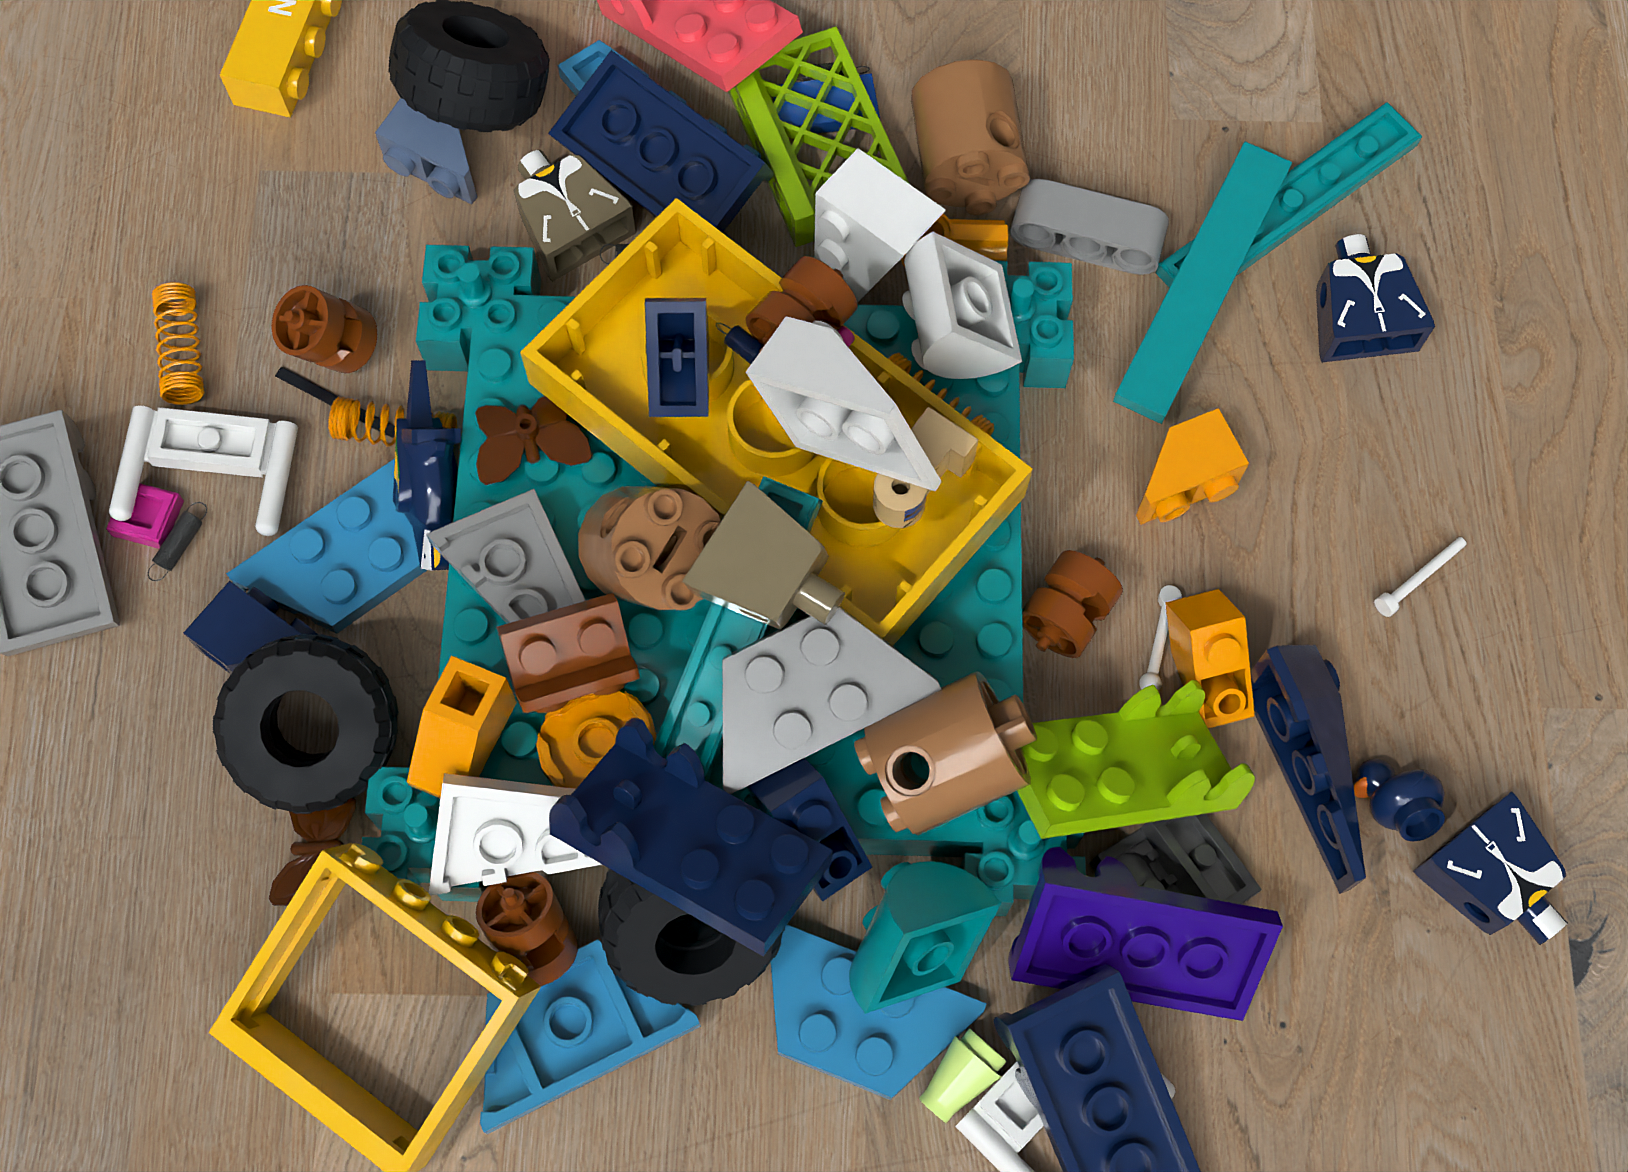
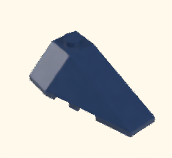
(1305, 727)

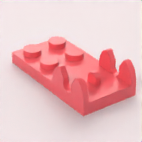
(710, 37)

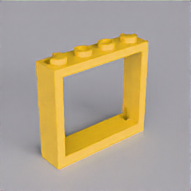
(313, 1079)

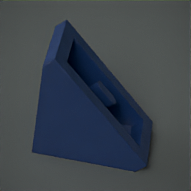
(677, 357)

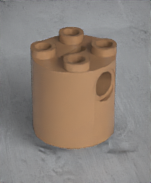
(969, 135)
(645, 543)
(969, 749)

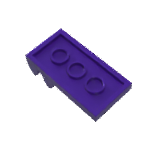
(1164, 943)

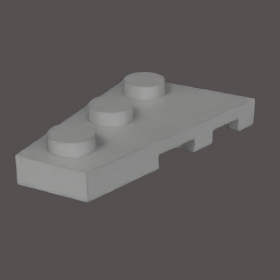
(510, 558)

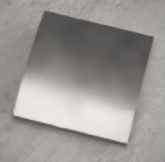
(1184, 858)

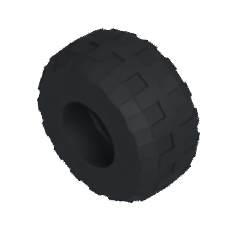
(468, 65)
(271, 767)
(671, 955)

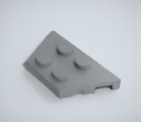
(808, 692)

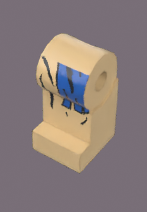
(946, 447)

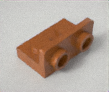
(568, 654)

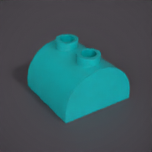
(920, 933)

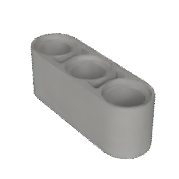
(1089, 226)

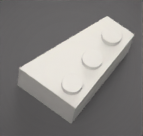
(868, 221)

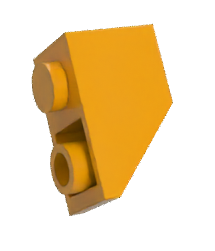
(1193, 464)
(1212, 648)
(459, 725)

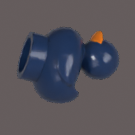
(1402, 801)

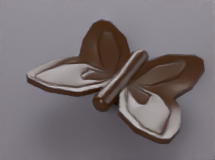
(526, 429)
(322, 832)

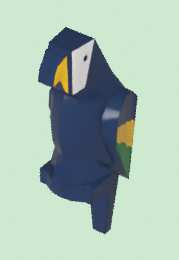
(425, 469)

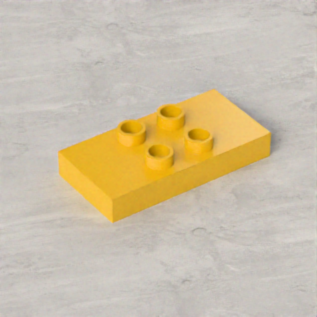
(596, 372)

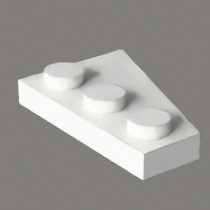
(497, 832)

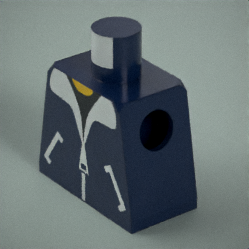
(1369, 305)
(1499, 872)

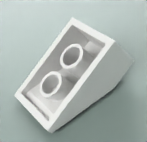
(835, 404)

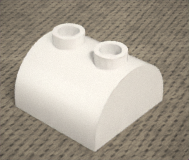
(958, 310)

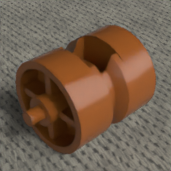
(809, 294)
(324, 329)
(1076, 596)
(528, 924)

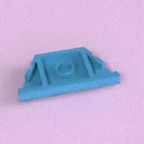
(339, 557)
(831, 1033)
(573, 1036)

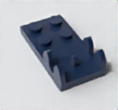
(657, 145)
(689, 840)
(1096, 1080)

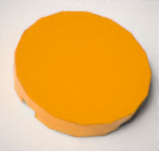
(583, 733)

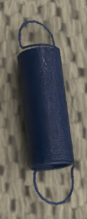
(742, 343)

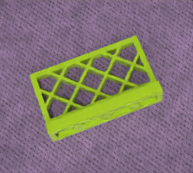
(770, 134)

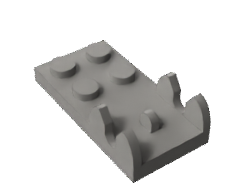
(49, 544)

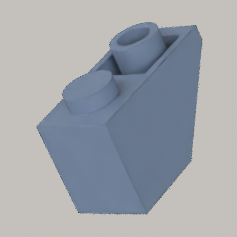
(426, 151)

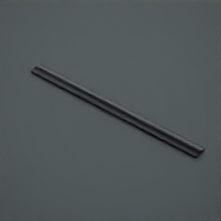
(325, 396)

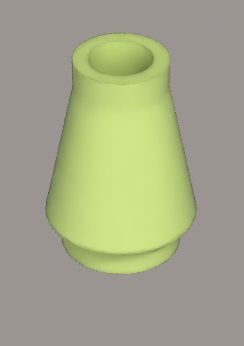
(962, 1075)

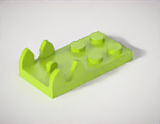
(1129, 767)

